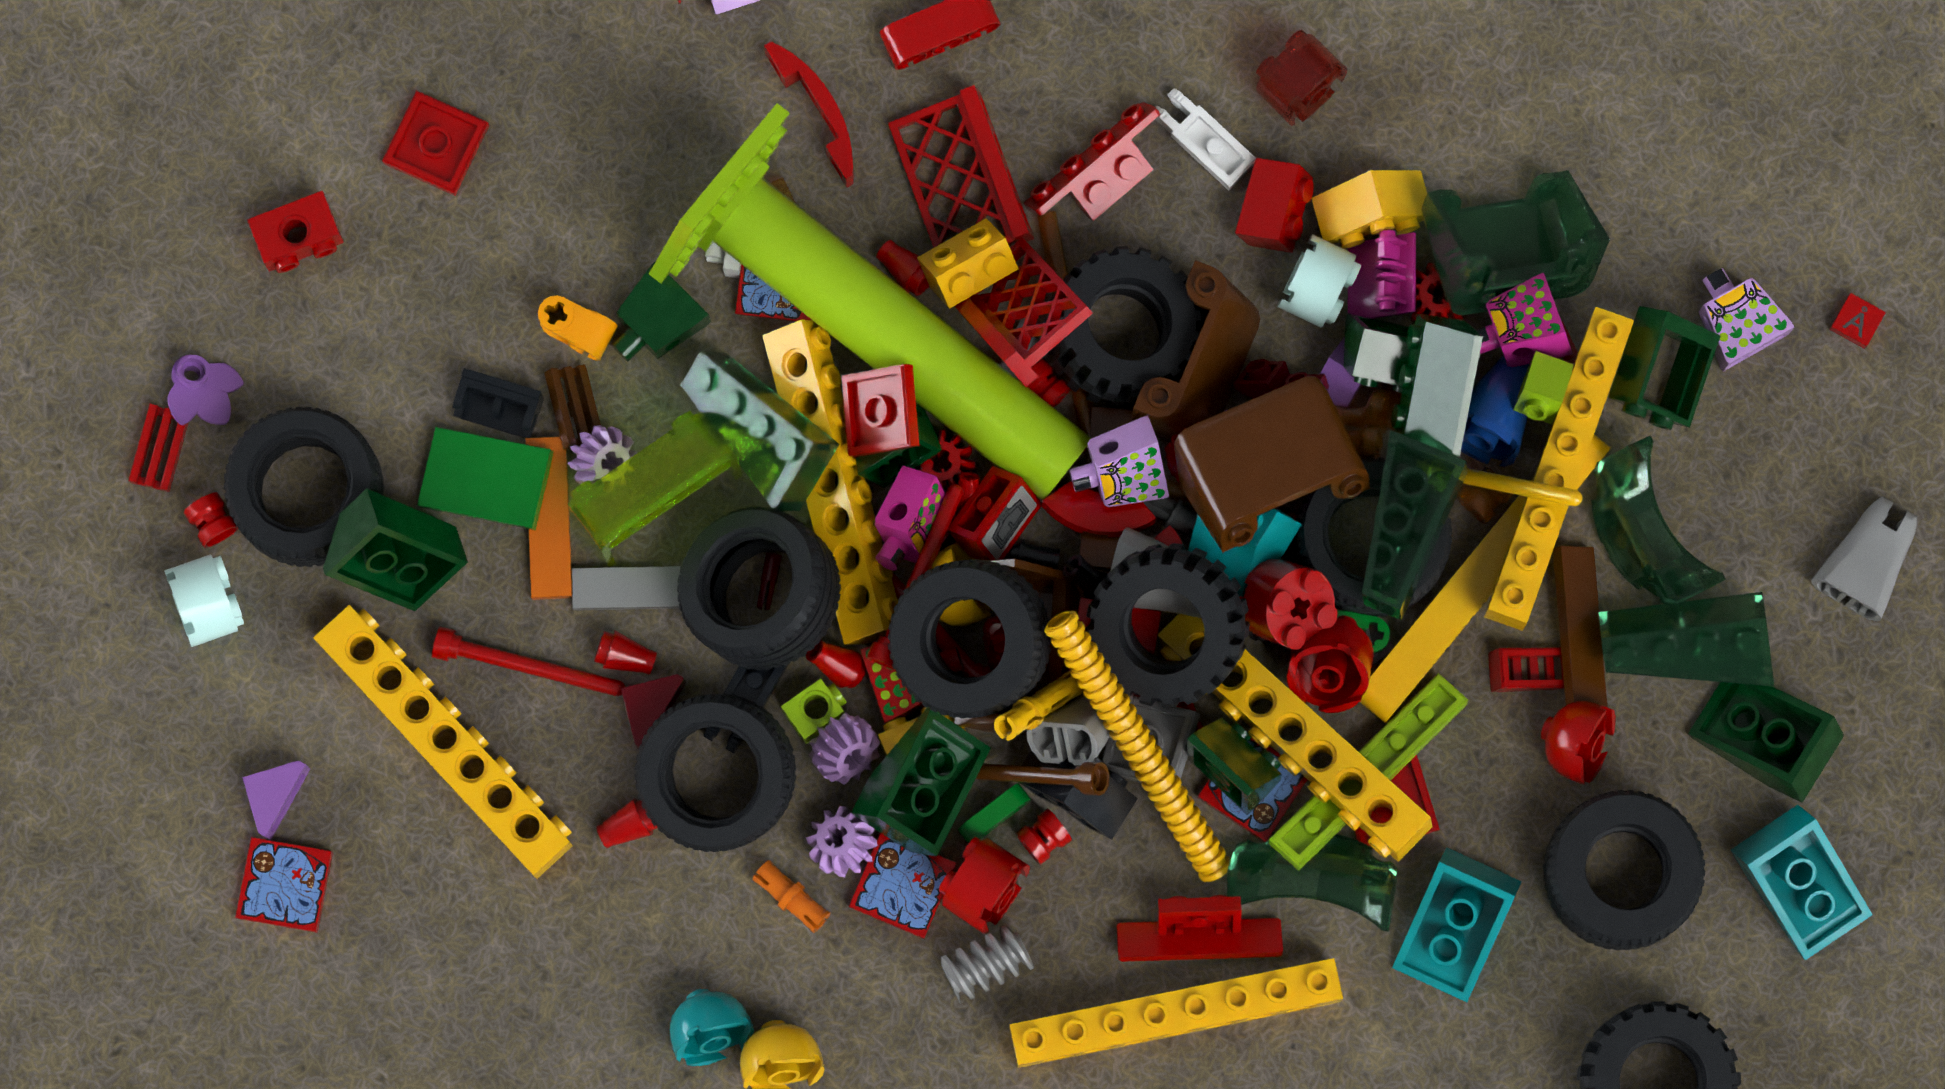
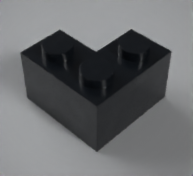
(1098, 813)

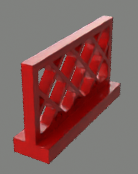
(988, 156)
(997, 327)

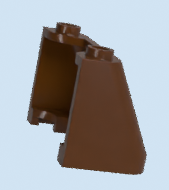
(1214, 362)
(1265, 458)

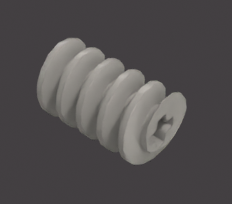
(986, 962)

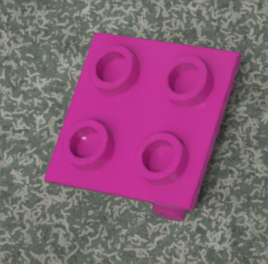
(1386, 276)

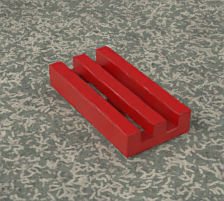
(142, 449)

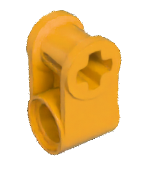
(581, 330)

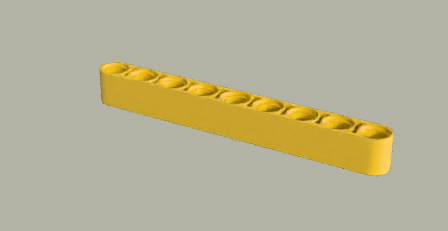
(1452, 609)

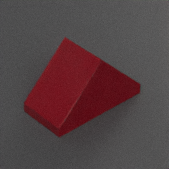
(648, 701)

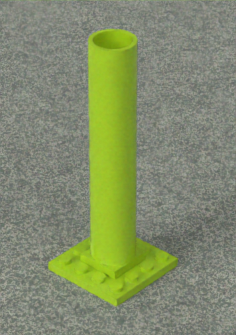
(871, 314)

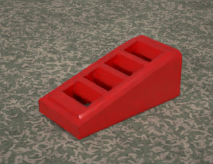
(1499, 669)

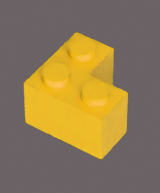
(1371, 204)

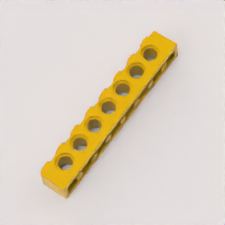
(1559, 466)
(828, 504)
(339, 642)
(1408, 820)
(1176, 1013)

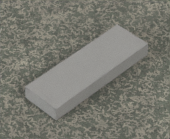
(625, 588)

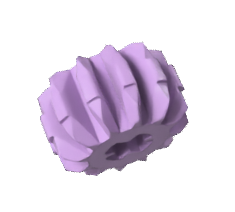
(593, 450)
(844, 748)
(828, 848)

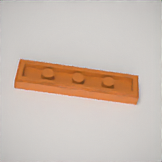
(552, 538)

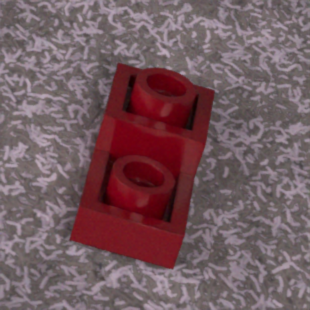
(1265, 376)

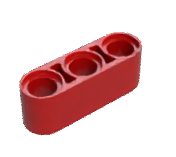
(936, 27)

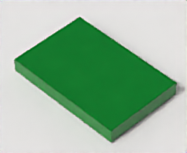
(485, 478)

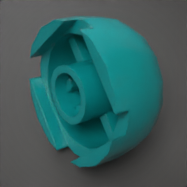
(707, 1025)

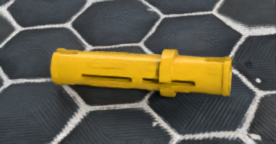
(1030, 711)

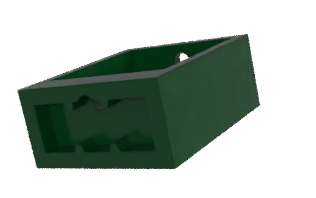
(1686, 375)

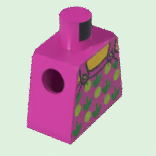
(1525, 323)
(908, 516)

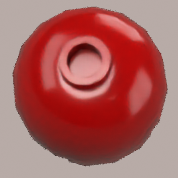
(1577, 738)

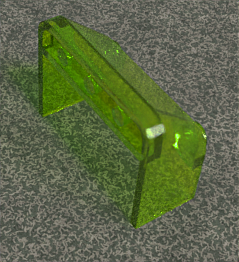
(651, 482)

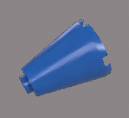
(1491, 423)

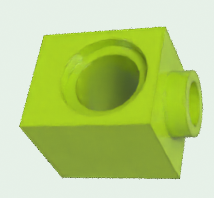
(1543, 387)
(795, 709)

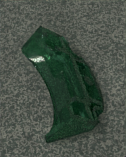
(1637, 533)
(1338, 874)

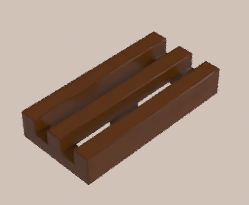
(580, 404)

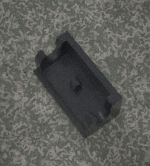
(497, 403)

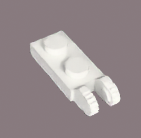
(1207, 141)

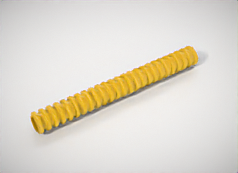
(1138, 745)

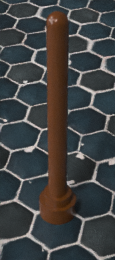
(1089, 778)

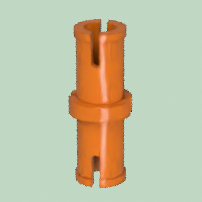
(791, 896)

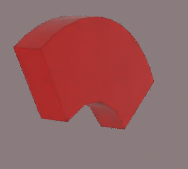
(1087, 512)

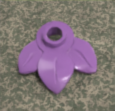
(204, 396)

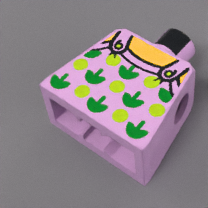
(1742, 317)
(1124, 465)

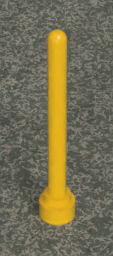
(1523, 487)

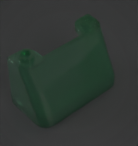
(1507, 242)

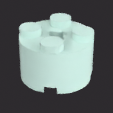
(1319, 281)
(202, 599)

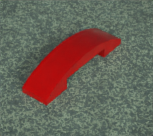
(792, 69)

